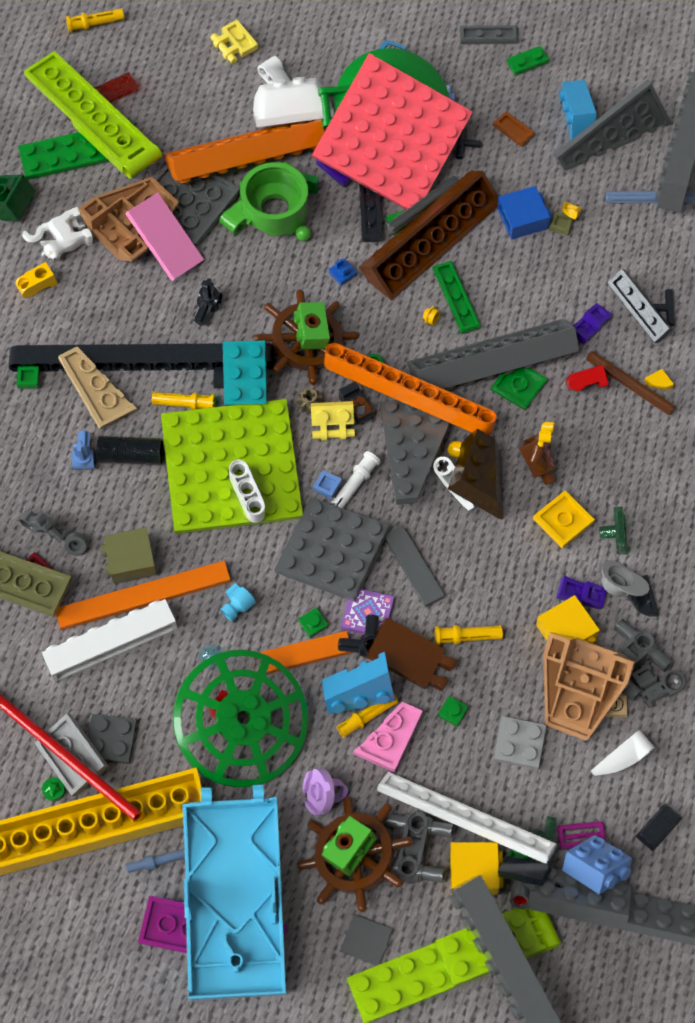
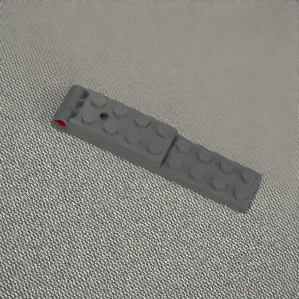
(613, 908)

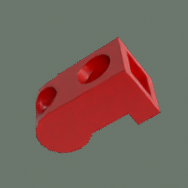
(578, 380)

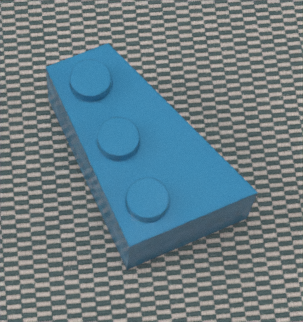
(359, 687)

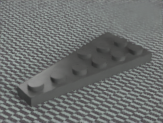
(623, 123)

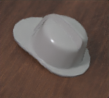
(621, 581)

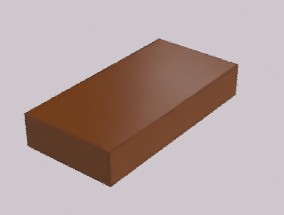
(514, 129)

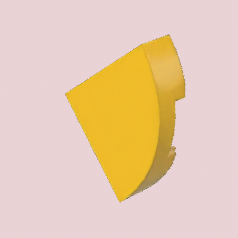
(571, 210)
(659, 380)

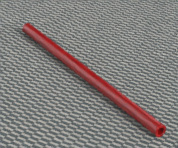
(69, 759)

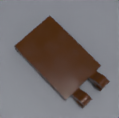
(410, 655)

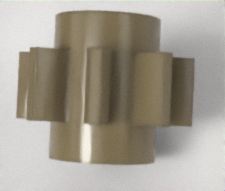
(308, 394)

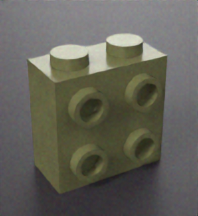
(128, 555)

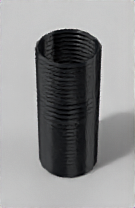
(137, 450)

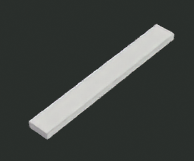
(467, 817)

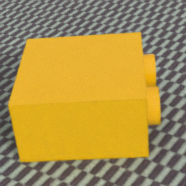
(568, 619)
(476, 859)

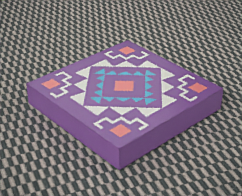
(366, 604)

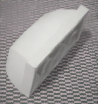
(288, 102)

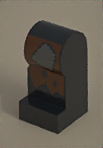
(361, 408)

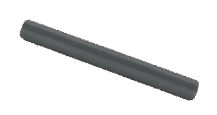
(417, 208)

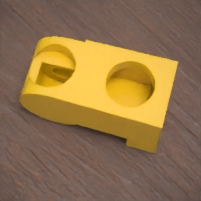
(36, 280)

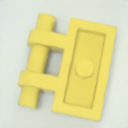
(239, 39)
(332, 414)

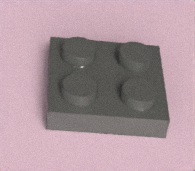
(113, 737)

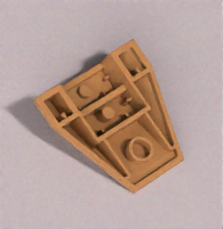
(110, 224)
(581, 683)

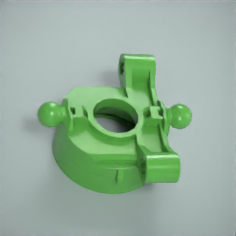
(266, 183)

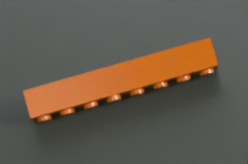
(243, 149)

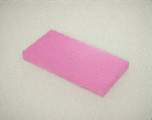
(164, 236)

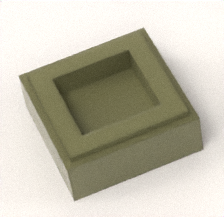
(560, 223)

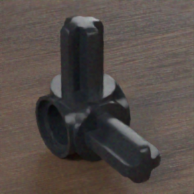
(207, 301)
(358, 645)

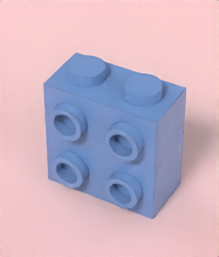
(597, 864)

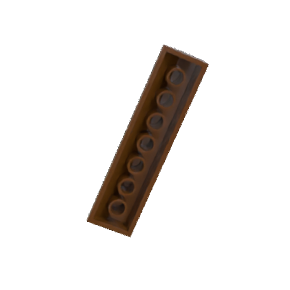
(430, 234)

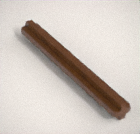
(631, 383)

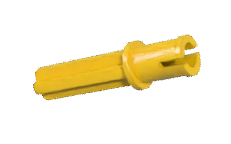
(358, 720)

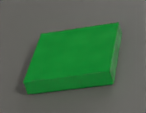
(519, 386)

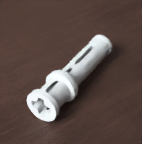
(360, 473)

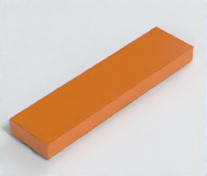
(307, 652)

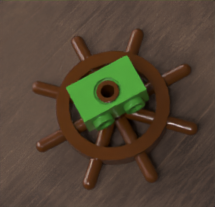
(313, 331)
(346, 846)

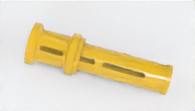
(85, 21)
(192, 401)
(456, 634)

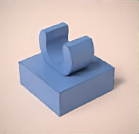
(327, 484)

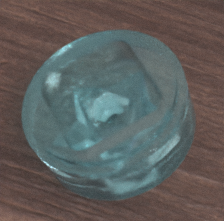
(207, 652)

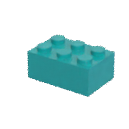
(244, 372)

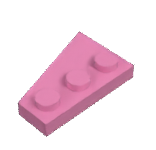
(391, 738)

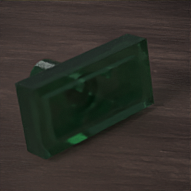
(616, 531)

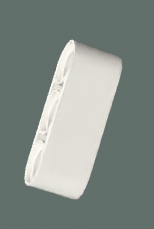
(243, 482)

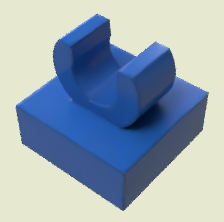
(342, 272)

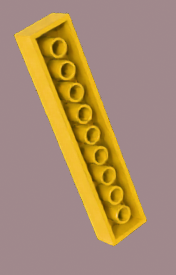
(95, 822)

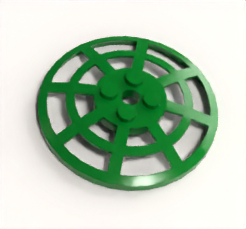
(227, 721)

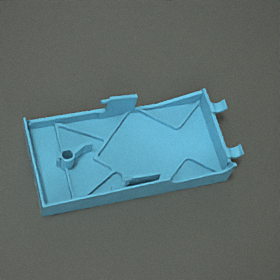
(233, 898)

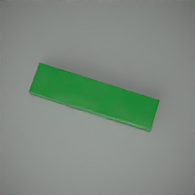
(456, 297)

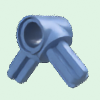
(83, 454)

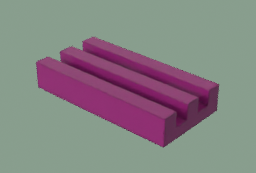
(563, 846)

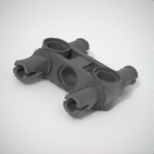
(640, 654)
(416, 853)

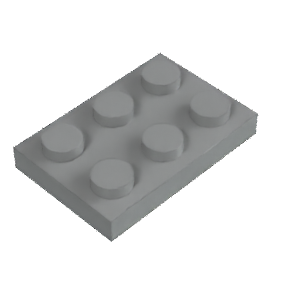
(74, 739)

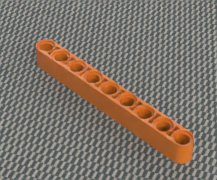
(409, 389)

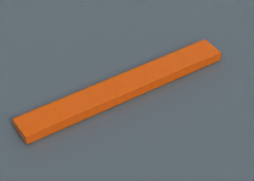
(142, 595)

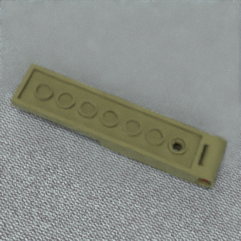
(32, 585)

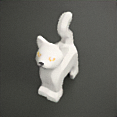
(62, 230)

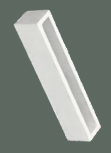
(109, 640)

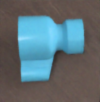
(240, 602)

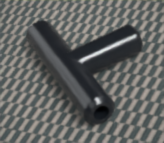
(463, 142)
(668, 307)

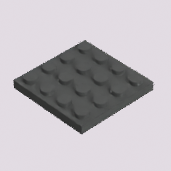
(200, 201)
(332, 549)

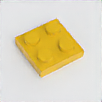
(563, 519)

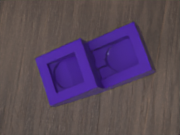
(591, 323)
(587, 593)

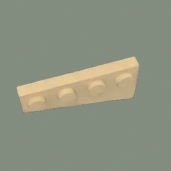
(98, 394)

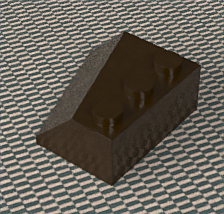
(479, 473)

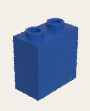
(524, 212)

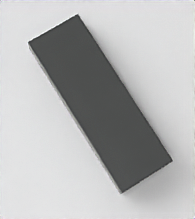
(488, 34)

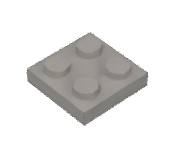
(519, 742)

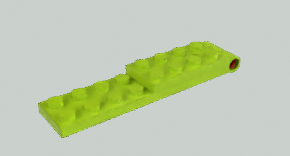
(93, 115)
(442, 966)

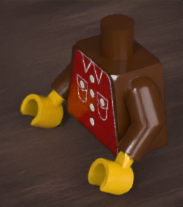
(538, 455)

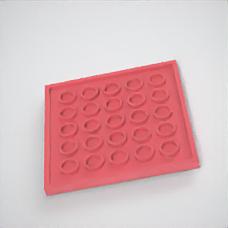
(391, 133)

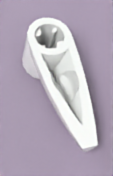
(272, 70)
(446, 476)
(625, 755)

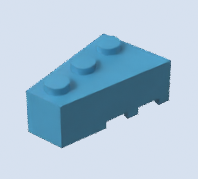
(577, 106)

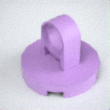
(320, 791)

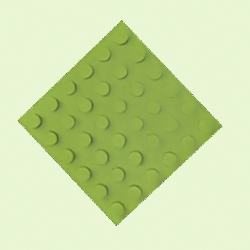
(198, 459)

